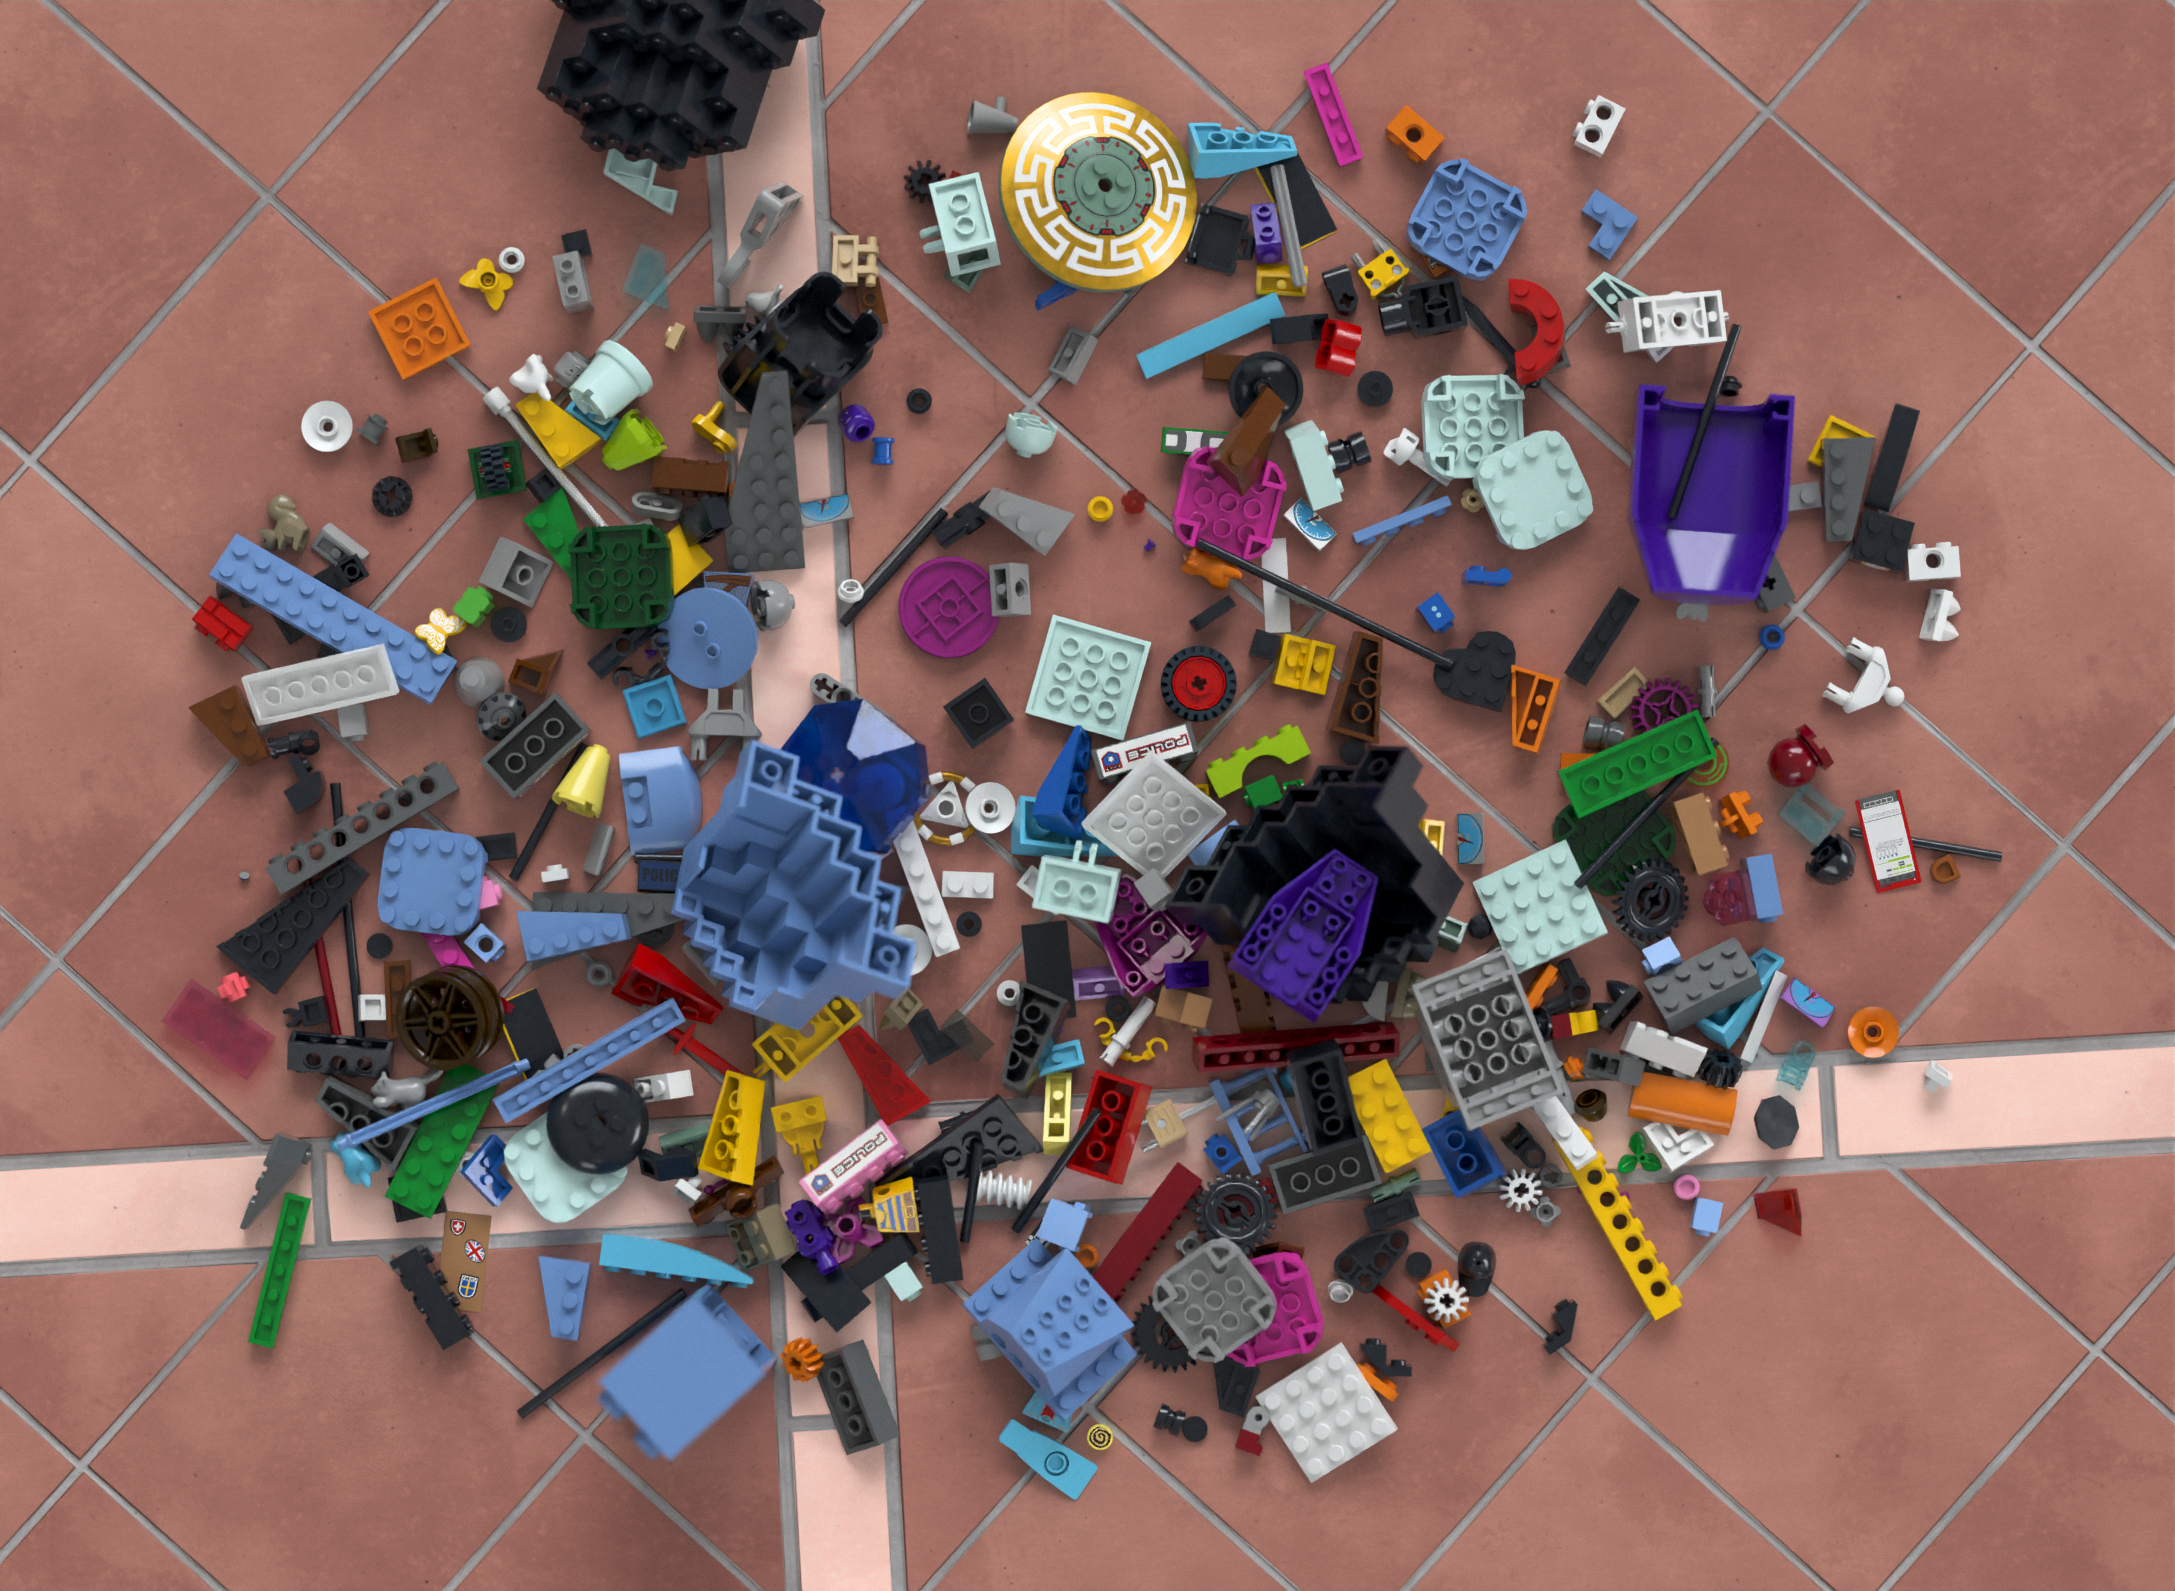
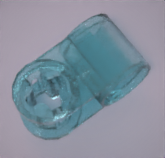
(1796, 1066)

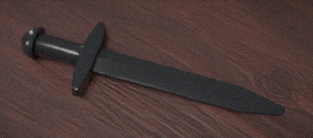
(1495, 337)

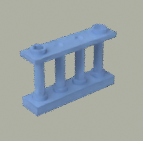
(1255, 1159)

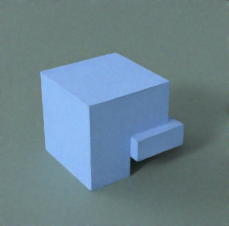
(1064, 1223)

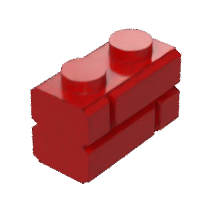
(222, 624)

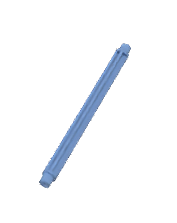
(433, 1104)

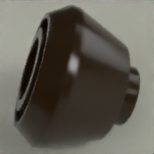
(1591, 1105)

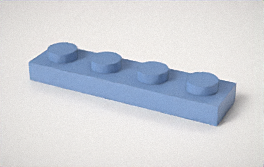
(1412, 517)

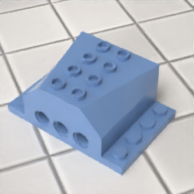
(1053, 1325)

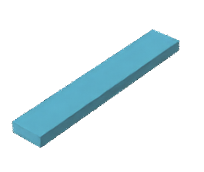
(1210, 335)

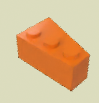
(1532, 707)

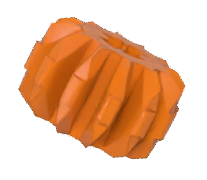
(801, 1359)

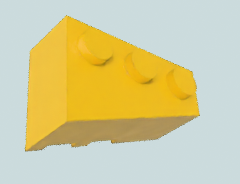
(557, 430)

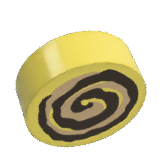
(1100, 1436)

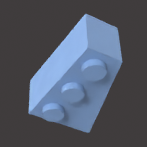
(565, 1294)

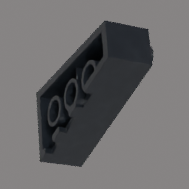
(1033, 1034)

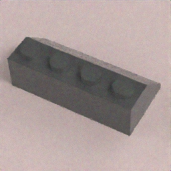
(856, 1398)

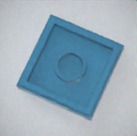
(654, 706)

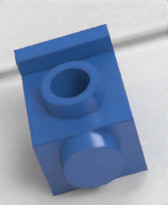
(1222, 1163)

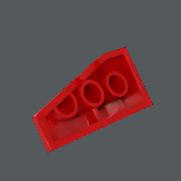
(654, 979)

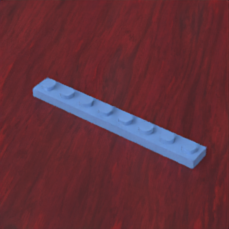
(589, 1060)

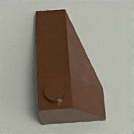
(1246, 445)

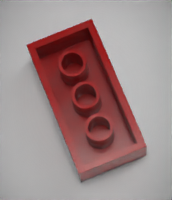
(1112, 1139)

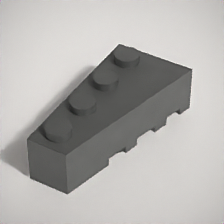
(1842, 484)

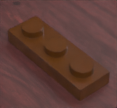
(397, 977)

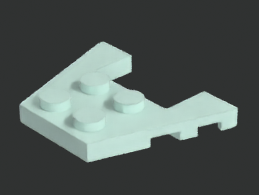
(639, 179)

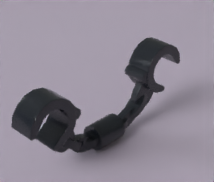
(655, 670)

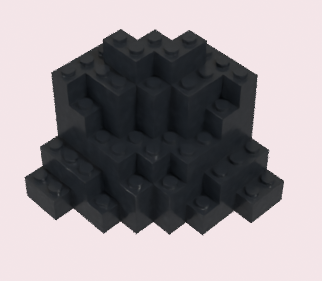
(671, 72)
(1367, 816)

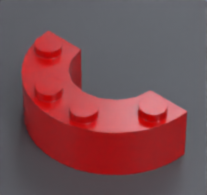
(1550, 339)

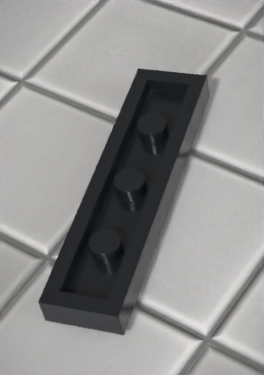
(1602, 636)

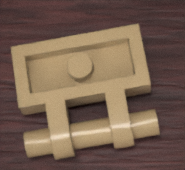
(846, 259)

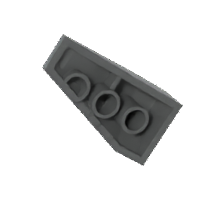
(282, 1162)

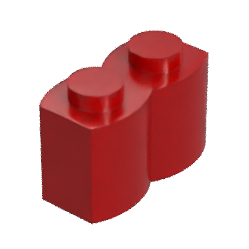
(1338, 347)

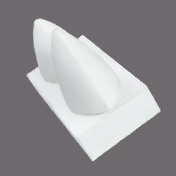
(1939, 606)

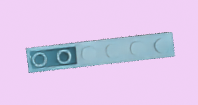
(667, 1259)

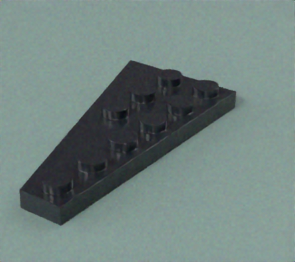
(288, 932)
(951, 1152)

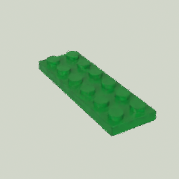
(1637, 763)
(439, 1145)

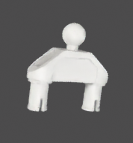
(1871, 683)

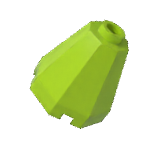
(632, 442)

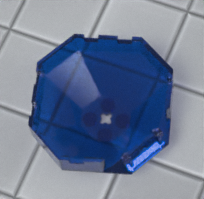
(880, 763)

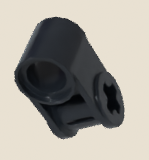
(1340, 285)
(1523, 1145)

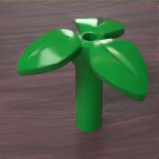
(1648, 1161)

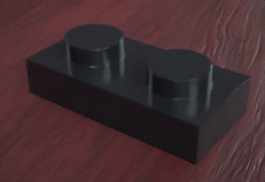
(1391, 1211)

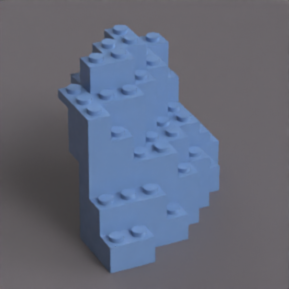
(788, 898)

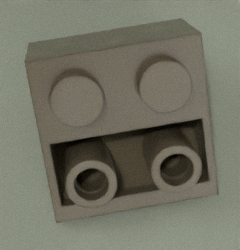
(761, 1237)

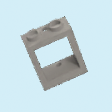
(573, 282)

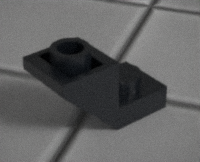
(1297, 328)
(343, 573)
(672, 1165)
(1565, 1316)
(1377, 1354)

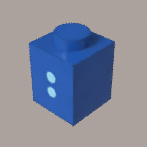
(1436, 613)

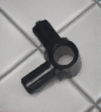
(1572, 982)

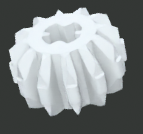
(1515, 1182)
(1452, 1294)

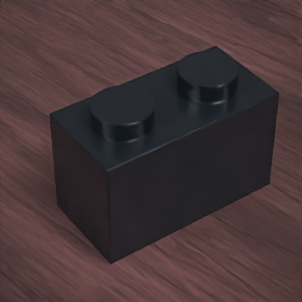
(705, 520)

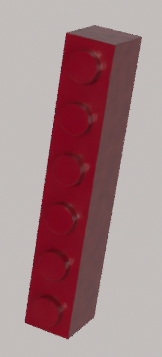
(1146, 1229)

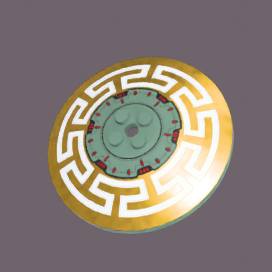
(1065, 219)

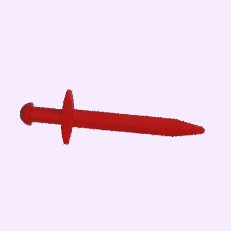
(701, 1051)

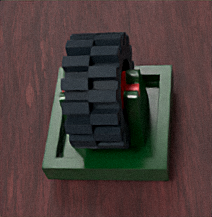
(497, 469)

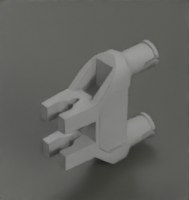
(722, 723)

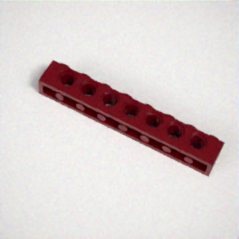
(1269, 1047)

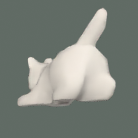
(533, 377)

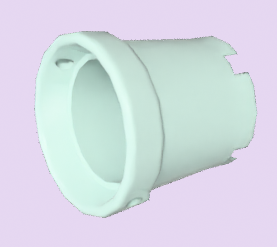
(610, 382)

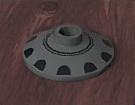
(494, 709)

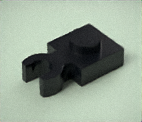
(310, 1012)

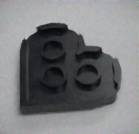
(1479, 672)

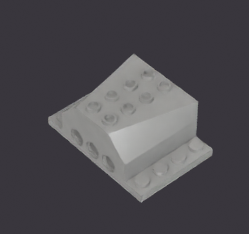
(1484, 1040)

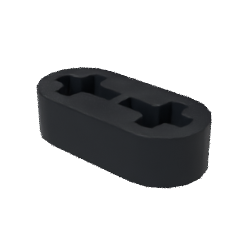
(1212, 613)

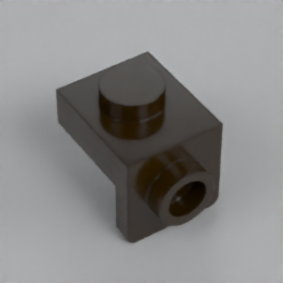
(417, 445)

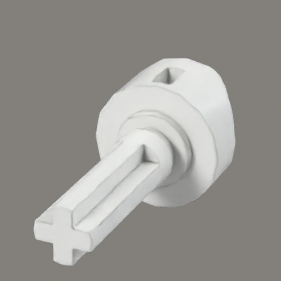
(1406, 449)

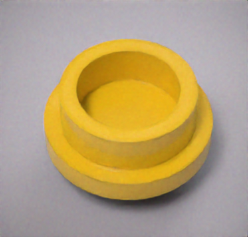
(1100, 509)

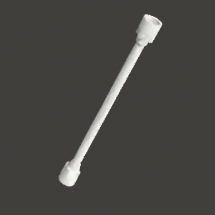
(499, 404)

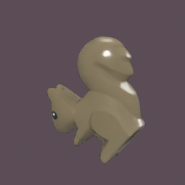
(289, 528)

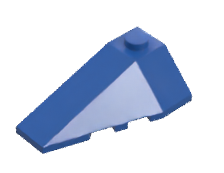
(1061, 794)

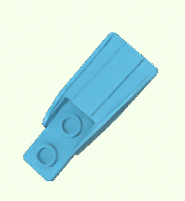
(1049, 1458)

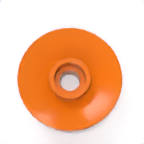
(1886, 1032)

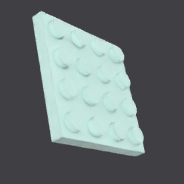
(1088, 677)
(1539, 907)

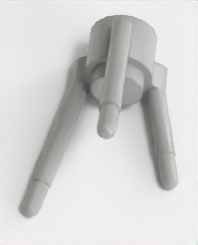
(1265, 1105)

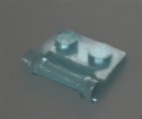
(1805, 819)

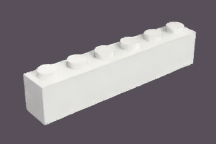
(926, 891)

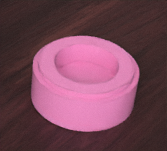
(1686, 1187)

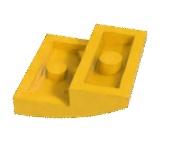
(1303, 664)

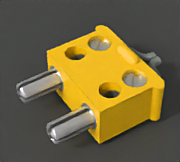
(1384, 275)

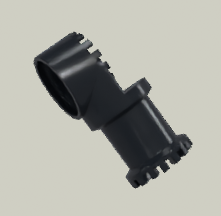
(292, 743)

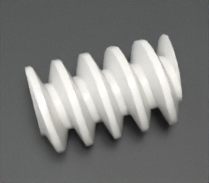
(1003, 1190)

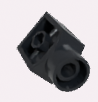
(1425, 309)

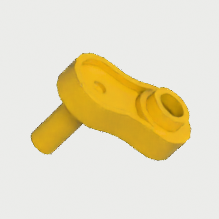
(704, 425)

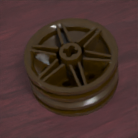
(449, 1017)

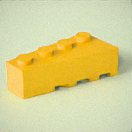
(735, 1129)

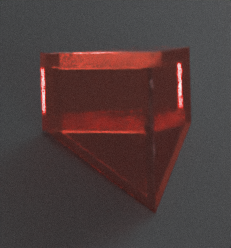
(1780, 1208)

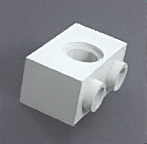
(1947, 567)

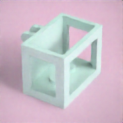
(962, 223)
(1077, 886)

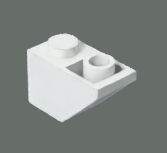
(664, 1086)

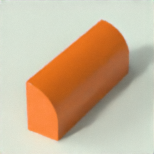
(1683, 1103)

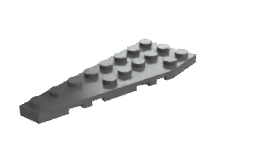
(766, 491)

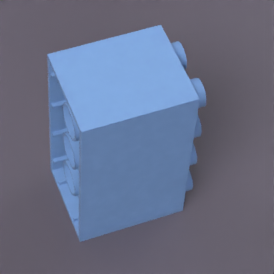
(685, 1374)

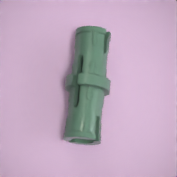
(1395, 1185)

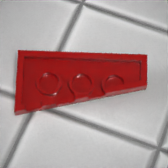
(883, 1079)

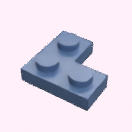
(1614, 223)

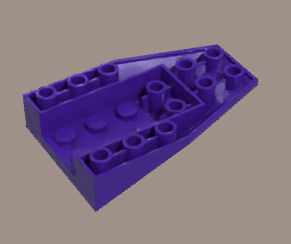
(1309, 935)

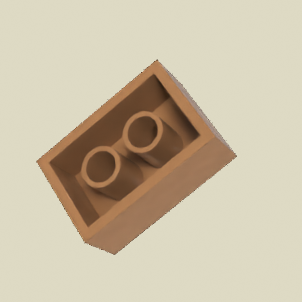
(1699, 834)

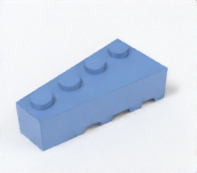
(568, 932)

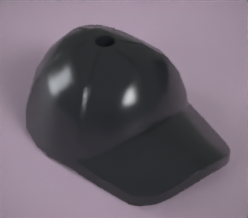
(1476, 1277)

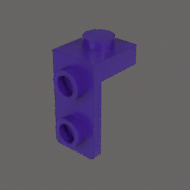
(1266, 233)

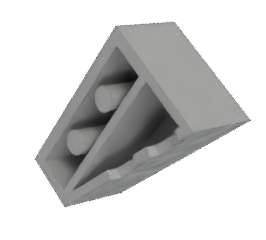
(1027, 519)

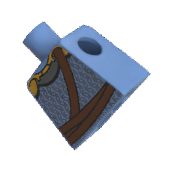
(734, 583)

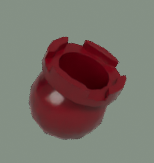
(1796, 760)

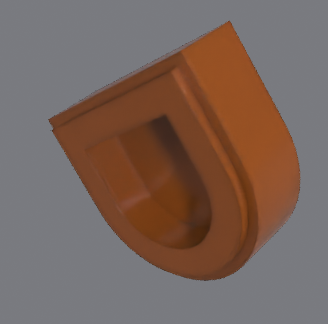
(1944, 870)

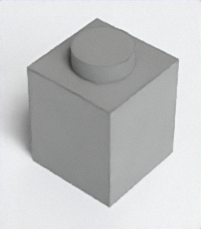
(353, 722)
(1154, 890)

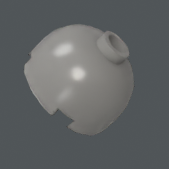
(772, 604)

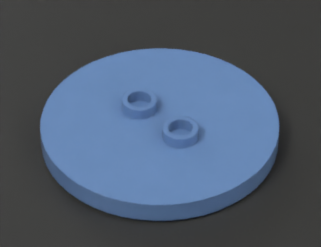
(710, 638)

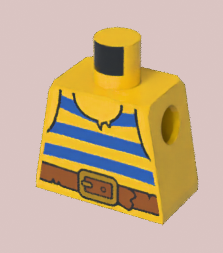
(893, 1207)

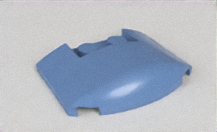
(660, 799)

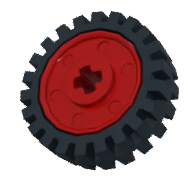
(1189, 701)

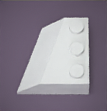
(1662, 1050)

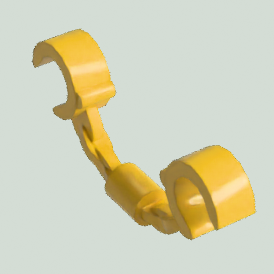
(1126, 1055)

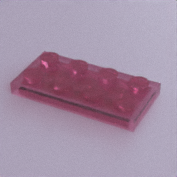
(219, 1029)

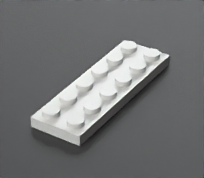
(320, 684)

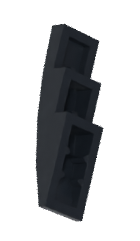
(1891, 457)

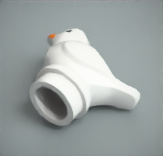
(764, 302)

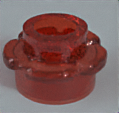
(1133, 508)

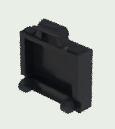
(1218, 240)

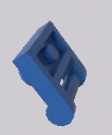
(1478, 576)

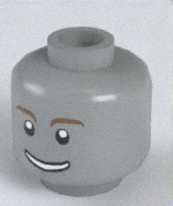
(570, 368)

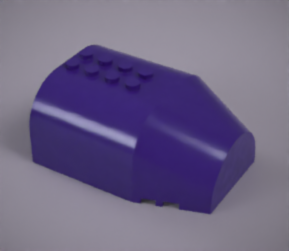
(1732, 502)

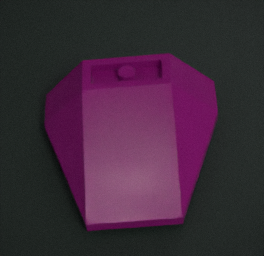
(1143, 940)

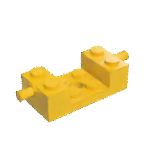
(789, 1052)

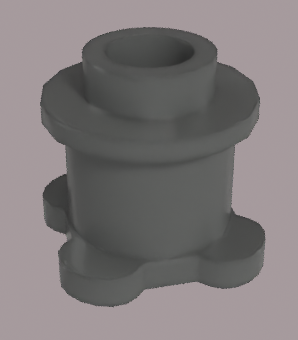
(373, 428)

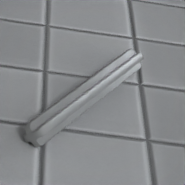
(1288, 226)

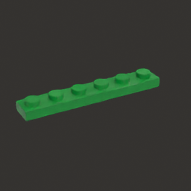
(279, 1270)

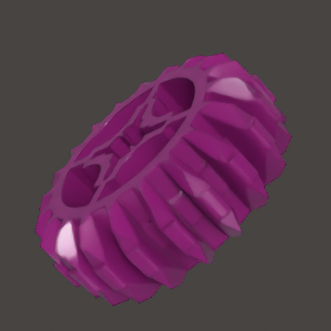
(1672, 692)

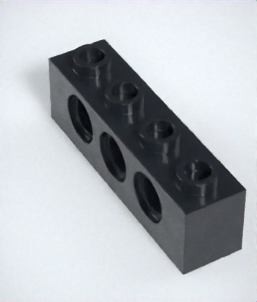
(352, 1048)

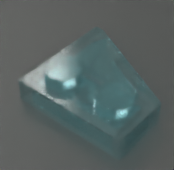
(648, 277)

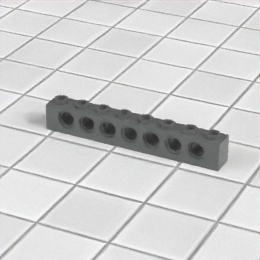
(278, 865)

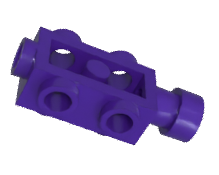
(812, 1226)

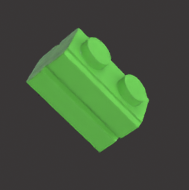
(474, 605)

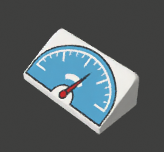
(1309, 524)

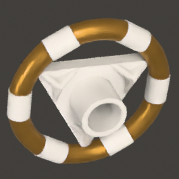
(946, 809)

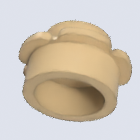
(1468, 504)

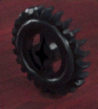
(1635, 895)
(1215, 1199)
(1158, 1352)

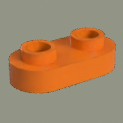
(1386, 1387)

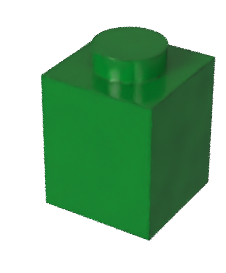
(1262, 792)

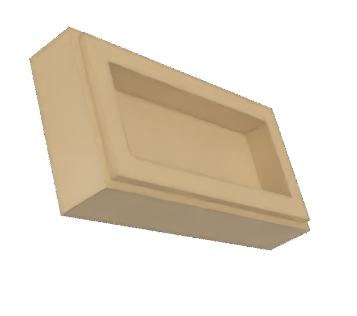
(1620, 694)

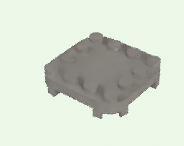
(1214, 1300)

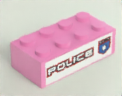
(854, 1167)

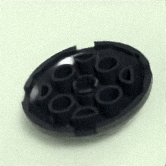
(594, 1149)

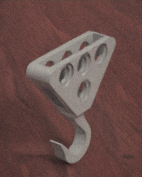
(777, 204)

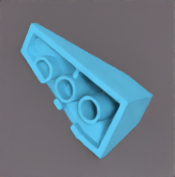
(1222, 152)
(1033, 840)
(1729, 1023)

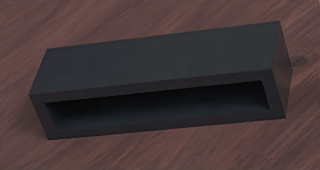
(940, 1229)

